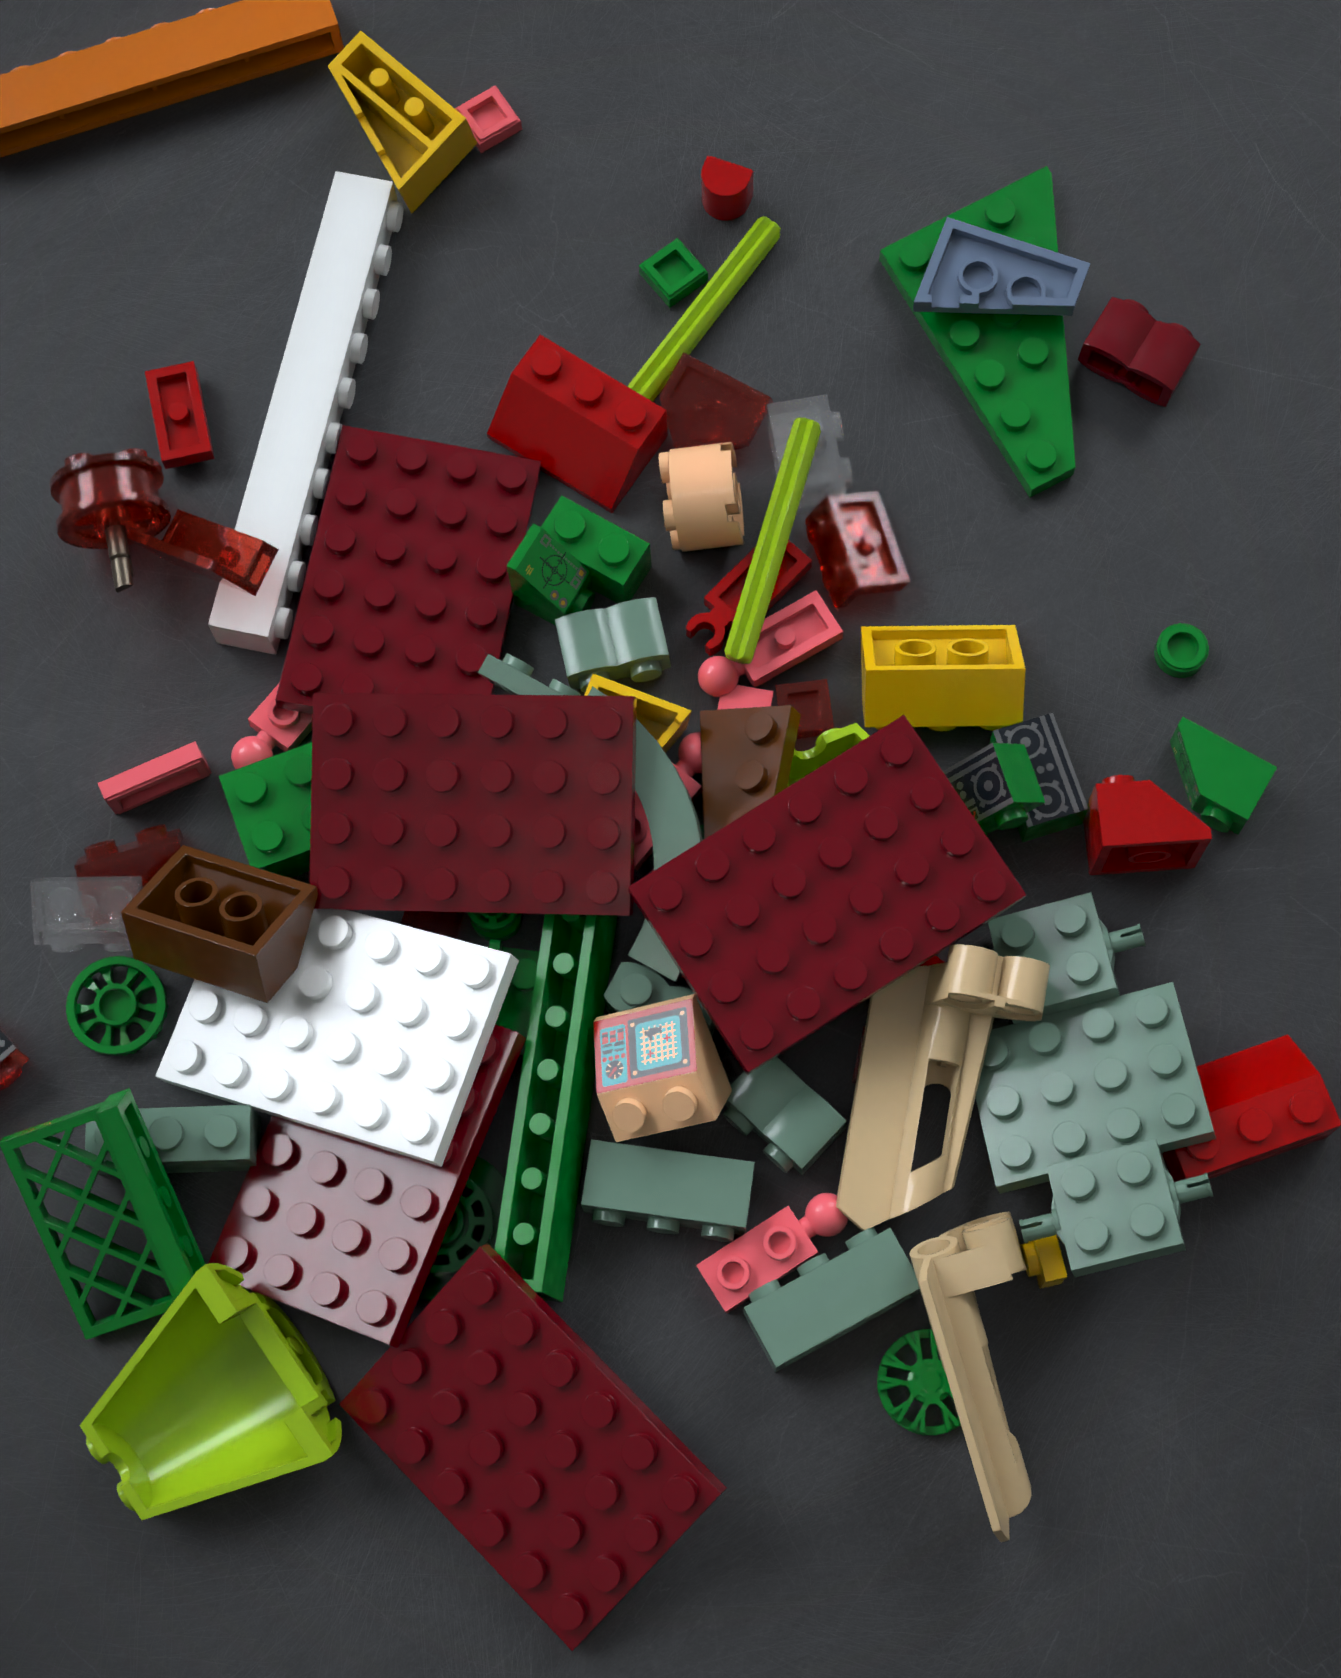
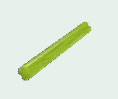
(706, 307)
(772, 541)

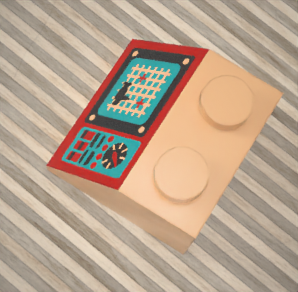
(658, 1069)

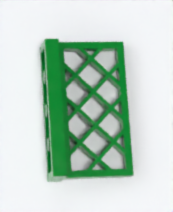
(146, 1188)

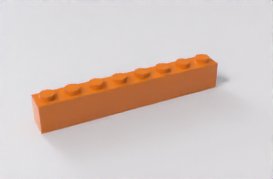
(161, 67)

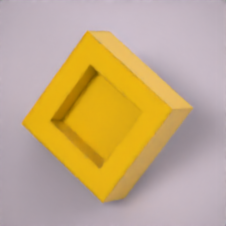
(1045, 1261)

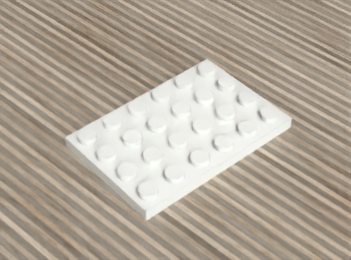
(359, 1041)

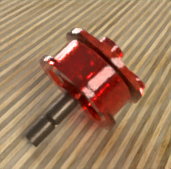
(105, 500)

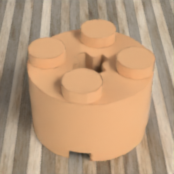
(703, 497)

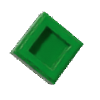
(673, 273)

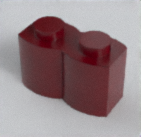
(1139, 350)

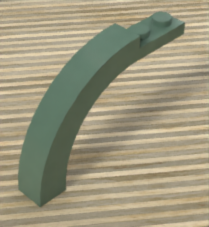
(657, 782)

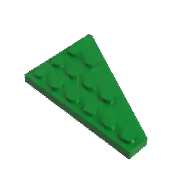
(1003, 363)

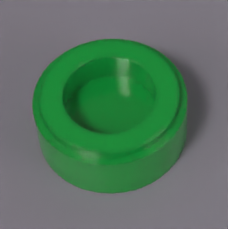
(1181, 650)

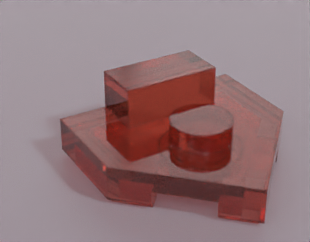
(710, 406)

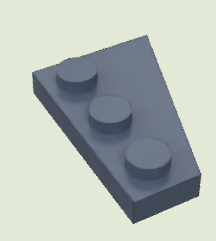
(997, 275)

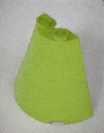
(213, 1400)

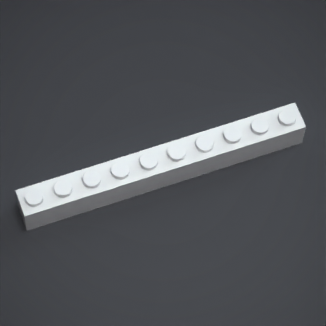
(309, 403)

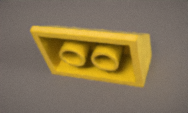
(942, 676)

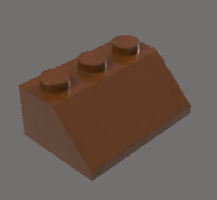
(221, 922)

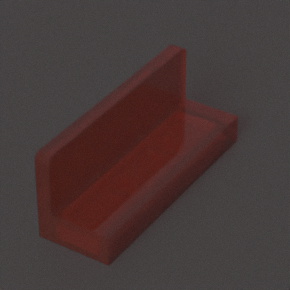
(212, 551)

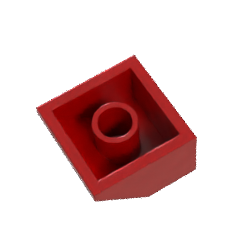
(1140, 829)

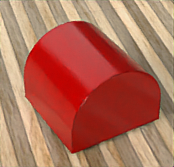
(725, 188)

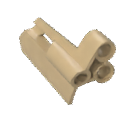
(920, 1034)
(947, 1275)

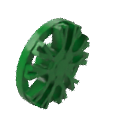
(116, 1006)
(925, 1384)

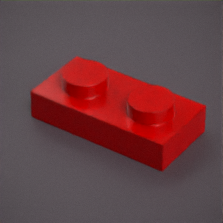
(179, 415)

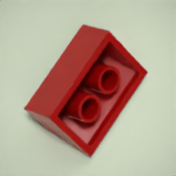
(578, 423)
(1259, 1108)

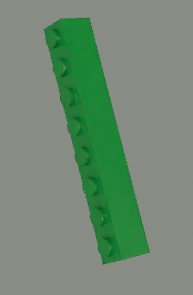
(554, 1100)

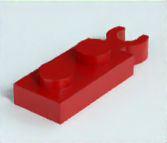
(726, 595)

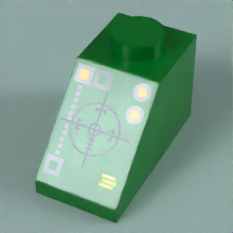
(548, 577)
(1219, 776)

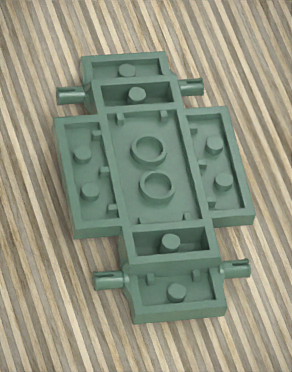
(1092, 1094)

